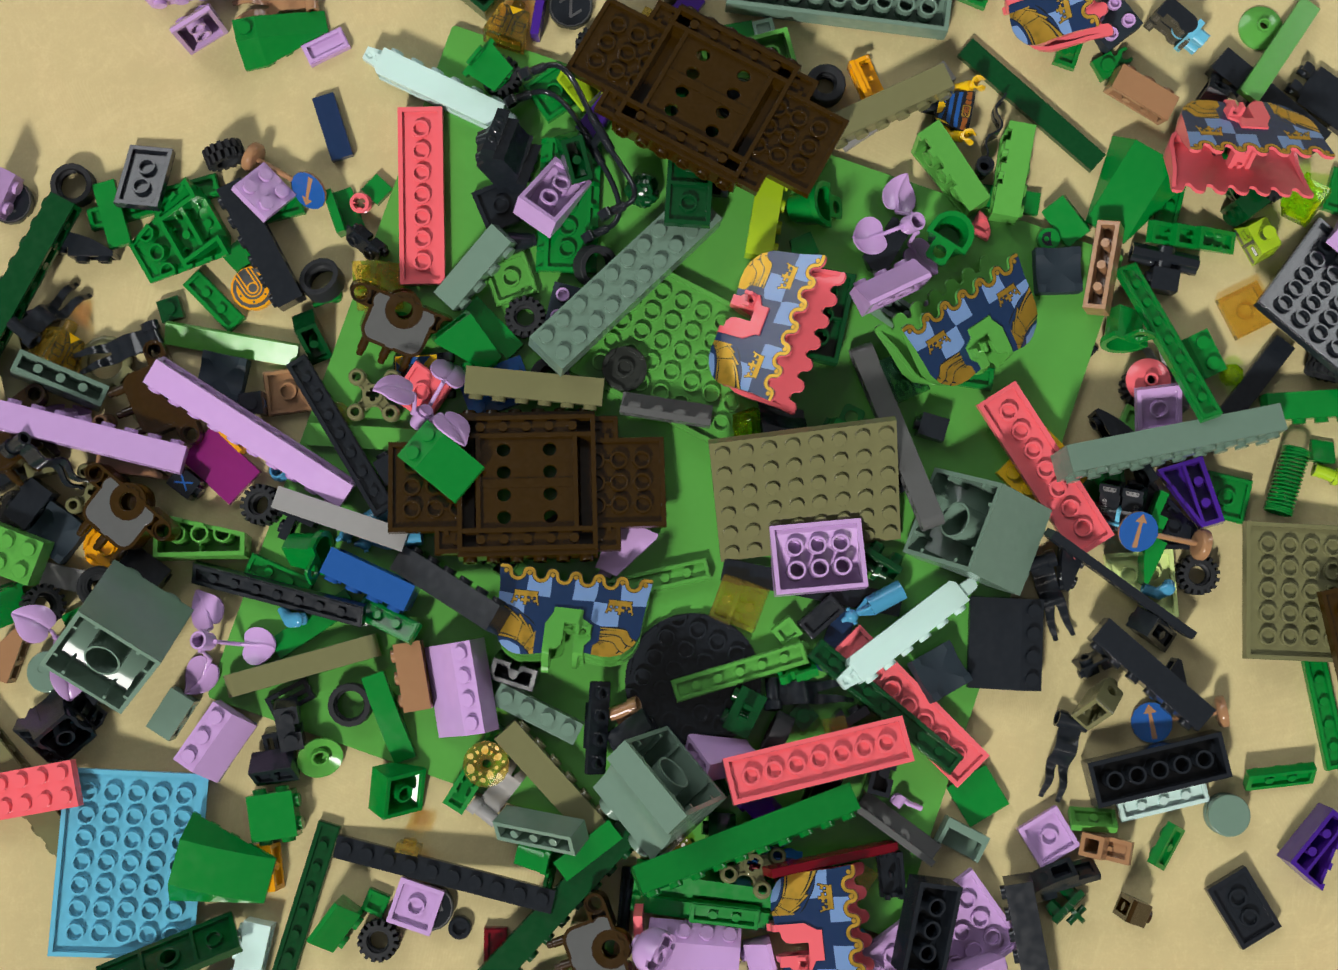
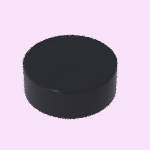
(460, 927)

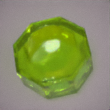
(1232, 375)

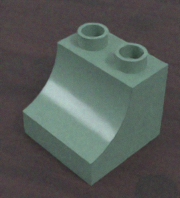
(986, 531)
(117, 637)
(656, 791)

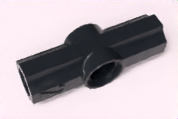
(1163, 256)

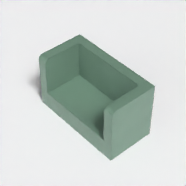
(172, 713)
(961, 838)

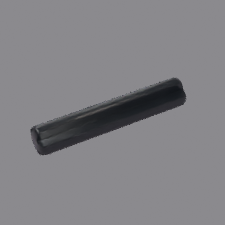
(625, 897)

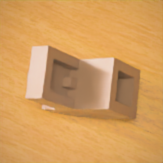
(1106, 847)

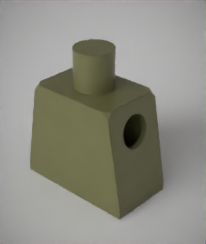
(1107, 697)

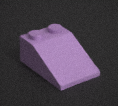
(198, 28)
(549, 198)

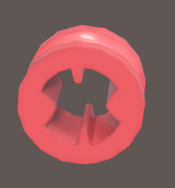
(368, 203)

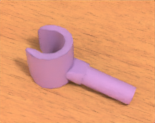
(898, 800)

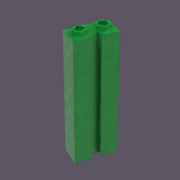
(710, 887)

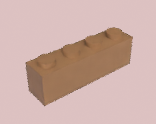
(1103, 268)

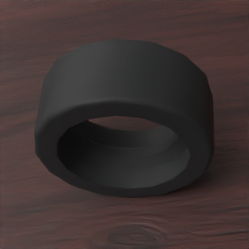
(67, 169)
(582, 256)
(313, 270)
(333, 708)
(778, 730)

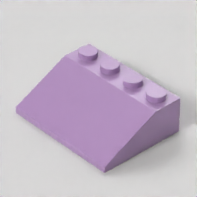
(818, 557)
(461, 688)
(701, 945)

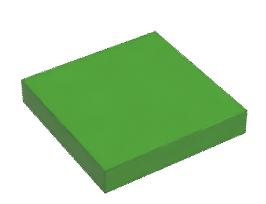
(512, 280)

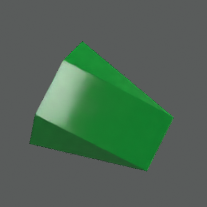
(1130, 186)
(181, 235)
(218, 866)

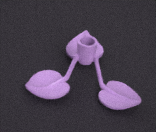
(869, 231)
(400, 391)
(33, 625)
(200, 672)

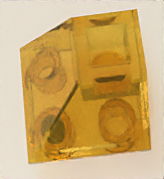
(379, 273)

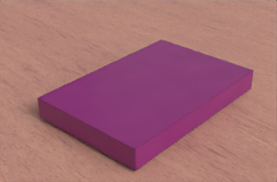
(221, 466)

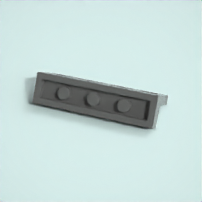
(666, 410)
(898, 828)

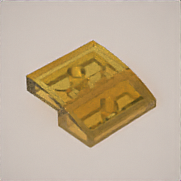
(739, 603)

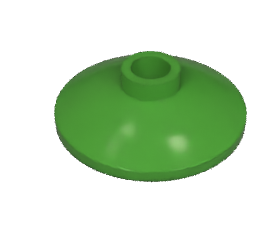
(1252, 33)
(322, 764)

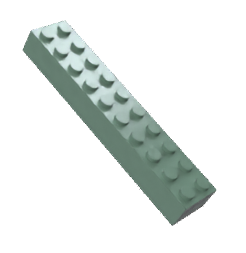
(899, 17)
(616, 291)
(1168, 443)

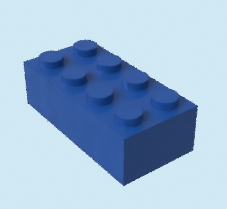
(370, 579)

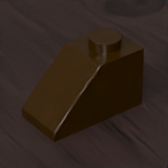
(1133, 910)

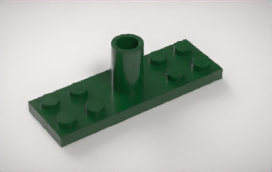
(687, 195)
(185, 950)

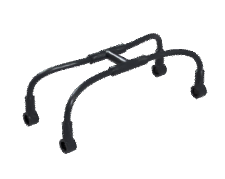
(592, 143)

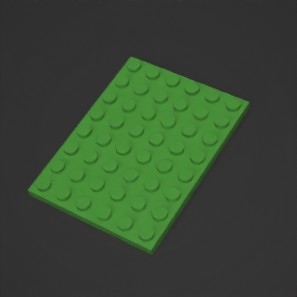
(675, 336)

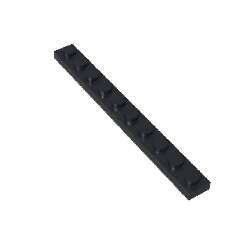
(446, 874)

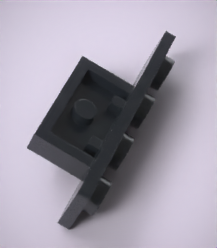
(596, 727)

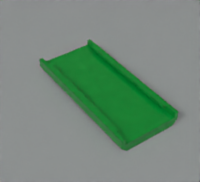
(559, 251)

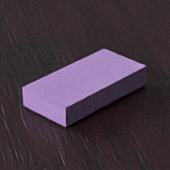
(326, 47)

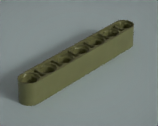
(302, 665)

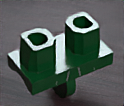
(879, 564)
(1059, 912)

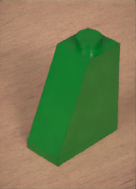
(468, 341)

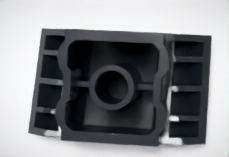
(506, 152)
(774, 419)
(60, 727)

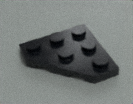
(1177, 523)

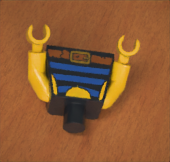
(957, 111)

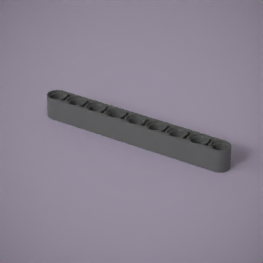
(909, 464)

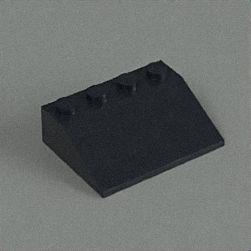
(1005, 643)

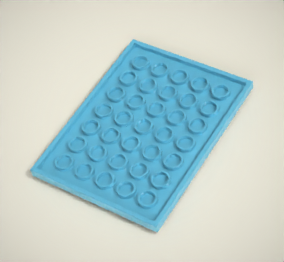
(119, 862)

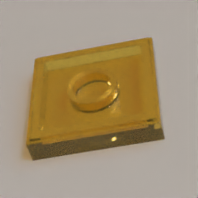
(1239, 311)

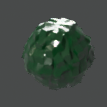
(647, 190)

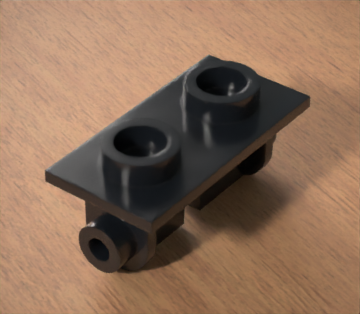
(359, 237)
(1088, 664)

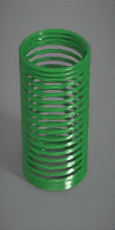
(1277, 507)

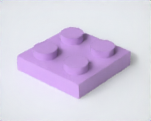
(263, 192)
(1157, 406)
(1048, 836)
(415, 906)

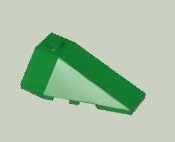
(271, 37)

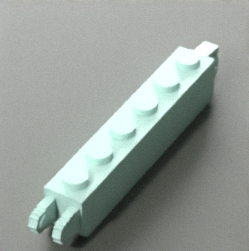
(434, 87)
(905, 631)

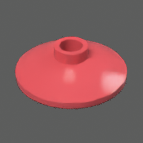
(1141, 369)

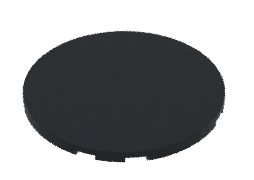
(677, 649)

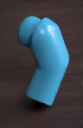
(1160, 592)
(292, 620)

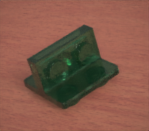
(900, 386)

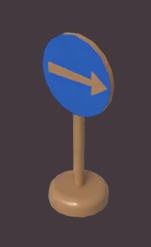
(305, 185)
(1140, 531)
(1154, 724)

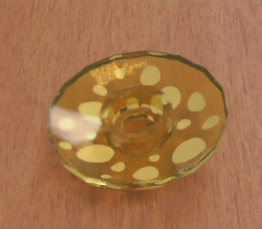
(474, 766)

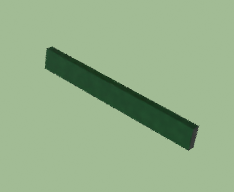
(1031, 105)
(887, 707)
(307, 896)

